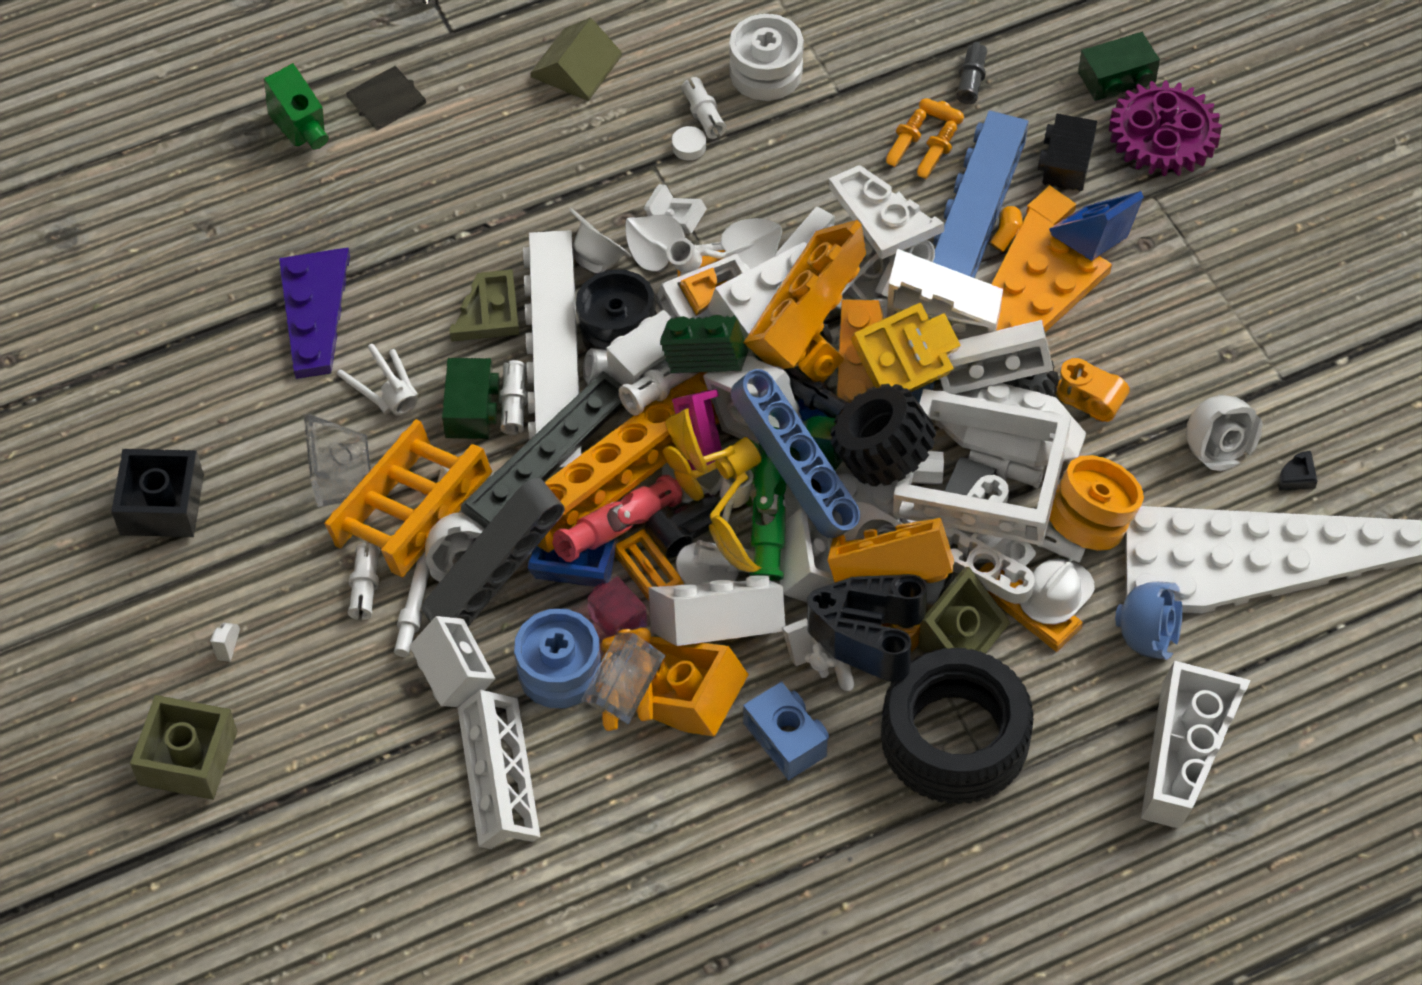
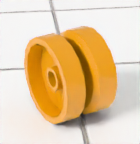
(1095, 502)

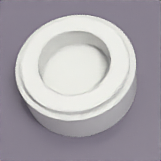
(689, 143)
(594, 364)

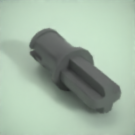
(972, 73)

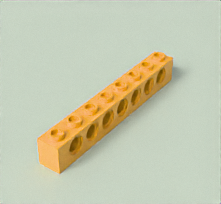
(617, 461)

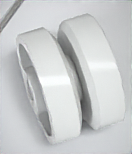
(766, 57)

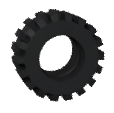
(883, 435)

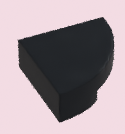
(1298, 473)

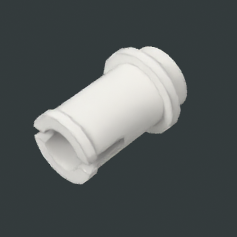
(1062, 546)

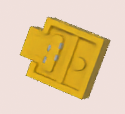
(907, 348)

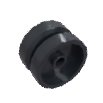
(613, 306)

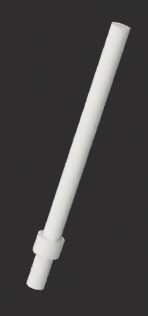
(410, 616)

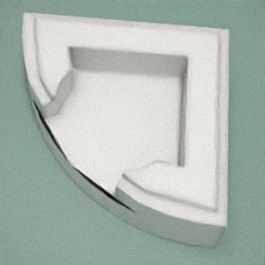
(224, 641)

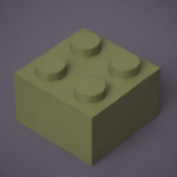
(184, 747)

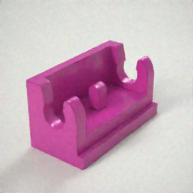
(702, 420)

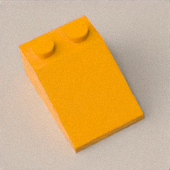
(695, 685)

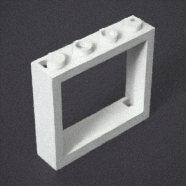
(981, 514)

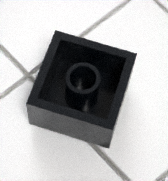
(157, 493)

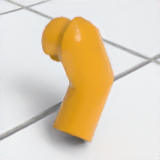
(1009, 224)

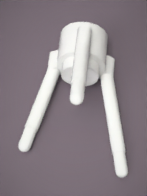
(397, 393)

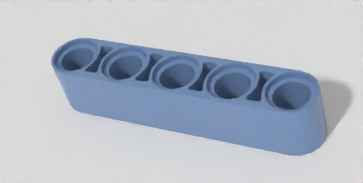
(812, 460)

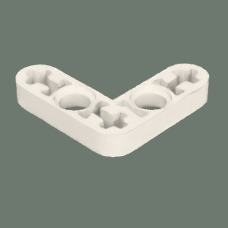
(970, 541)

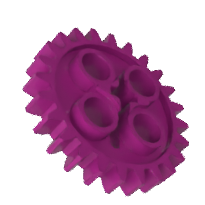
(1165, 128)

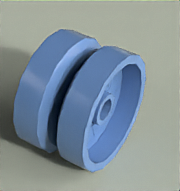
(557, 657)

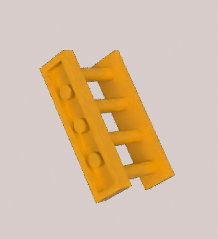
(442, 498)

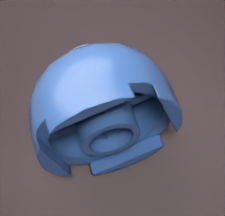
(1151, 619)

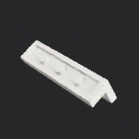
(488, 767)

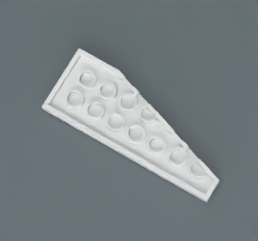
(1247, 554)

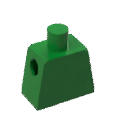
(295, 108)

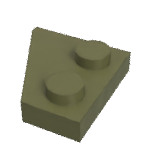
(488, 309)

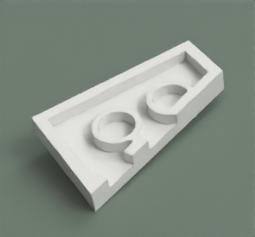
(885, 217)

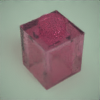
(616, 607)

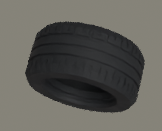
(947, 775)

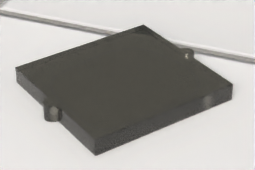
(386, 98)

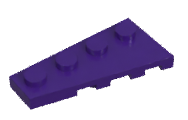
(313, 300)

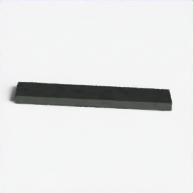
(547, 448)

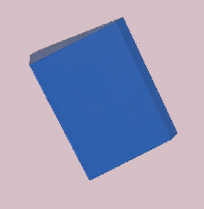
(1099, 225)
(588, 569)

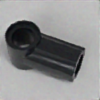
(678, 528)

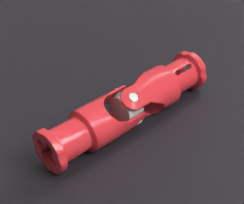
(612, 519)

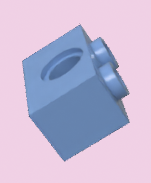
(792, 750)

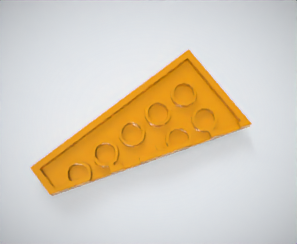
(1043, 276)

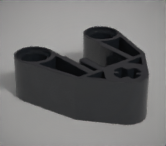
(851, 616)

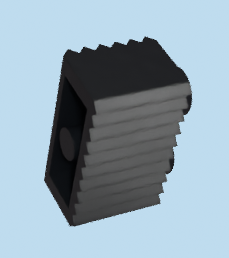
(1068, 152)

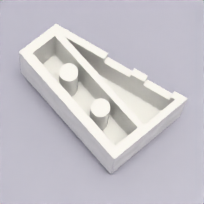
(716, 610)

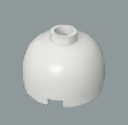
(1223, 431)
(448, 542)

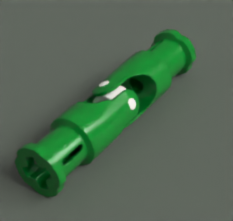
(769, 500)

